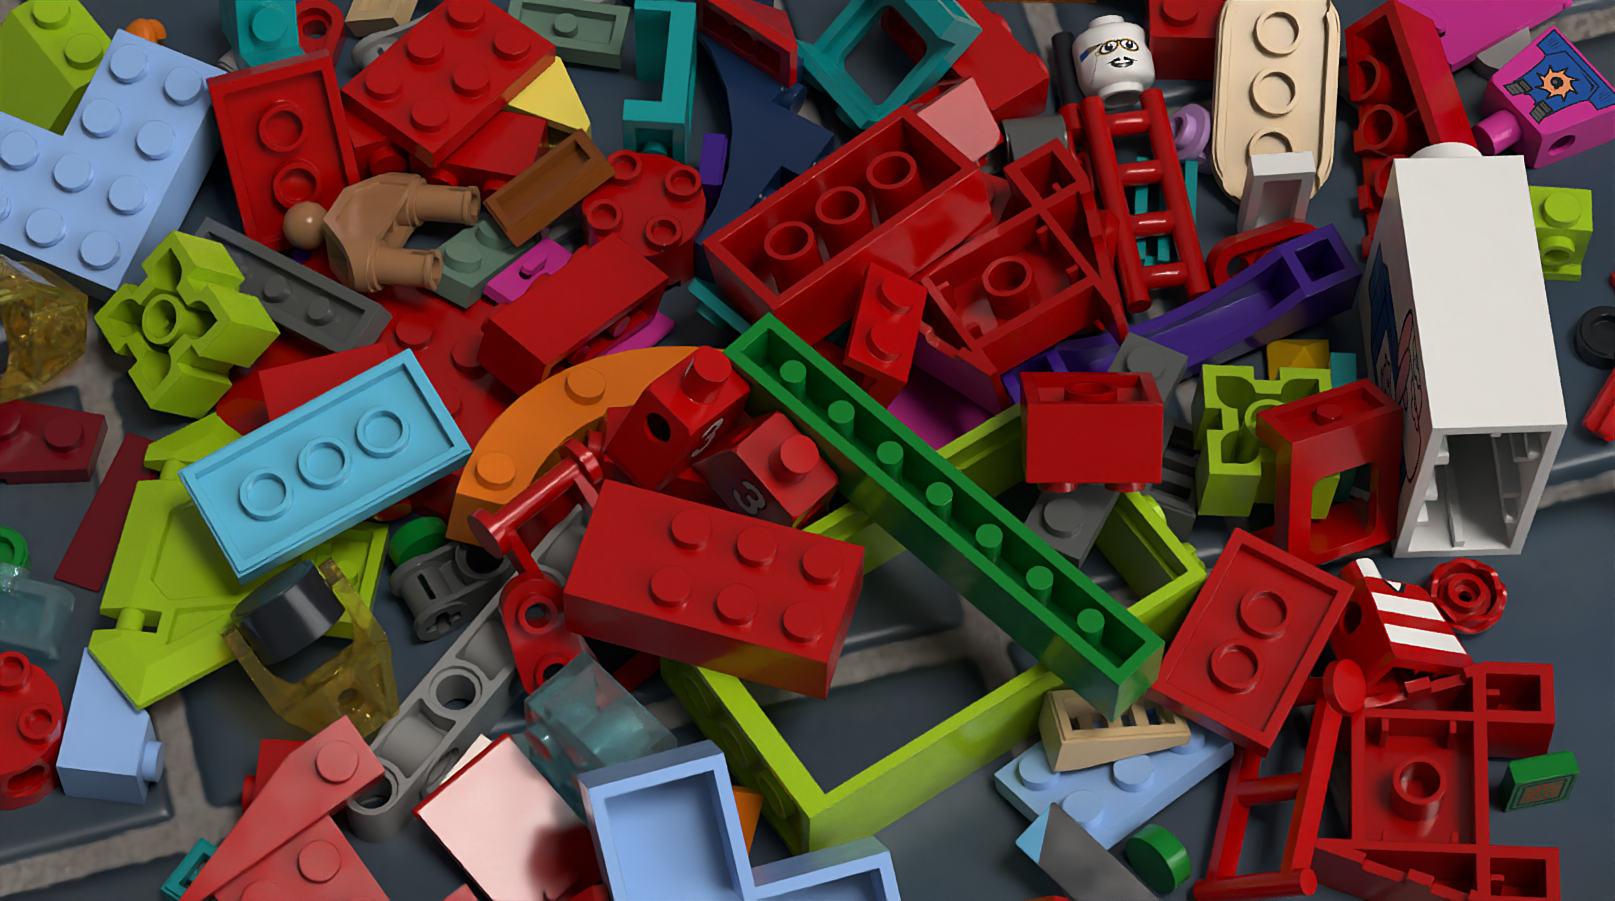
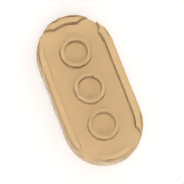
(1273, 86)

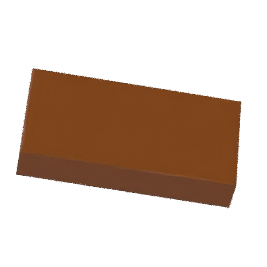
(549, 187)

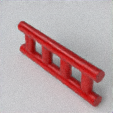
(1165, 170)

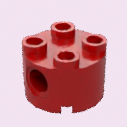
(652, 207)
(29, 732)

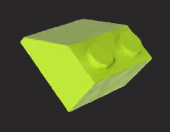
(48, 61)

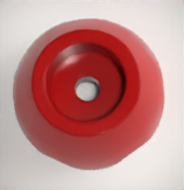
(1472, 580)

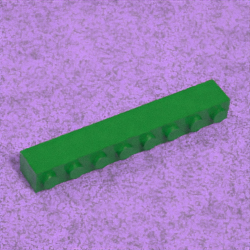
(952, 523)

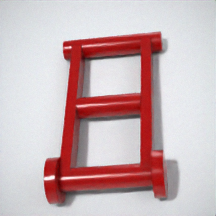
(498, 533)
(1335, 693)

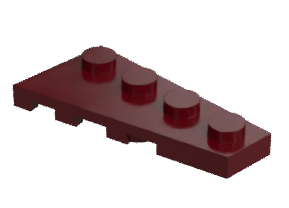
(48, 443)

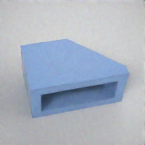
(106, 742)

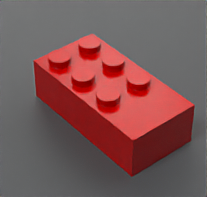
(882, 198)
(714, 589)

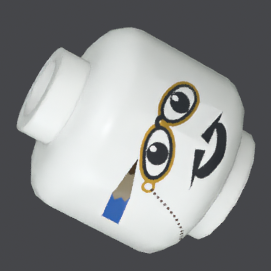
(1113, 61)

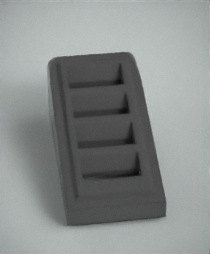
(1179, 512)

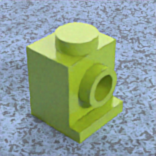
(1562, 229)

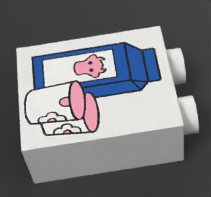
(1465, 348)

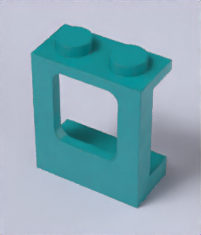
(940, 23)
(668, 55)

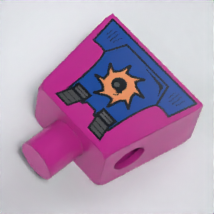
(1546, 104)

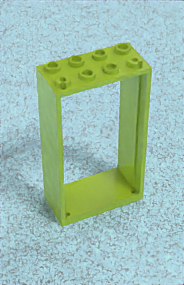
(1134, 541)

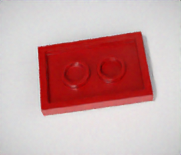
(447, 77)
(283, 140)
(1250, 642)

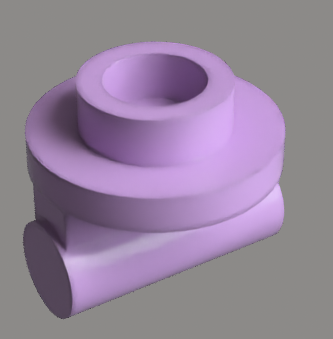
(1192, 135)

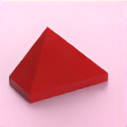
(753, 33)

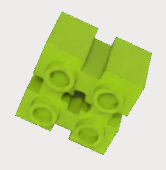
(186, 325)
(1233, 462)

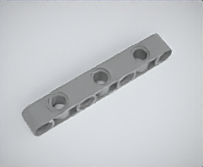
(428, 739)

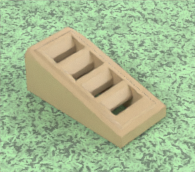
(1090, 746)

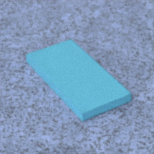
(325, 466)

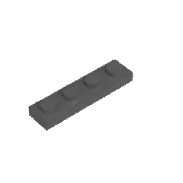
(300, 297)
(1076, 517)

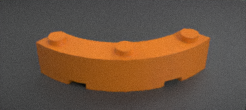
(527, 434)

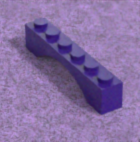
(1265, 302)

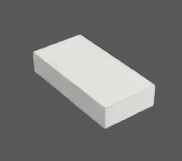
(1276, 189)

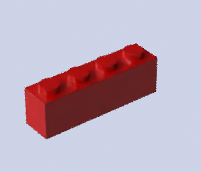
(1401, 97)

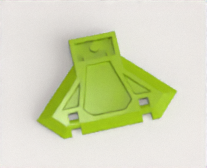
(180, 582)

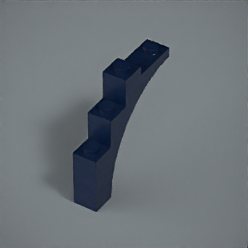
(764, 132)

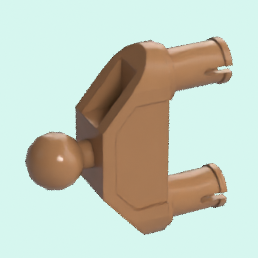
(372, 225)

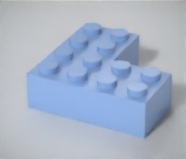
(118, 174)
(674, 834)

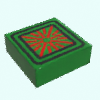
(1538, 781)

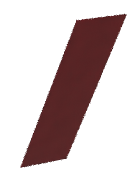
(101, 529)

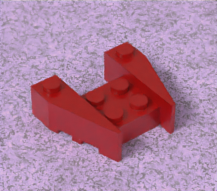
(1020, 282)
(1425, 792)
(286, 837)

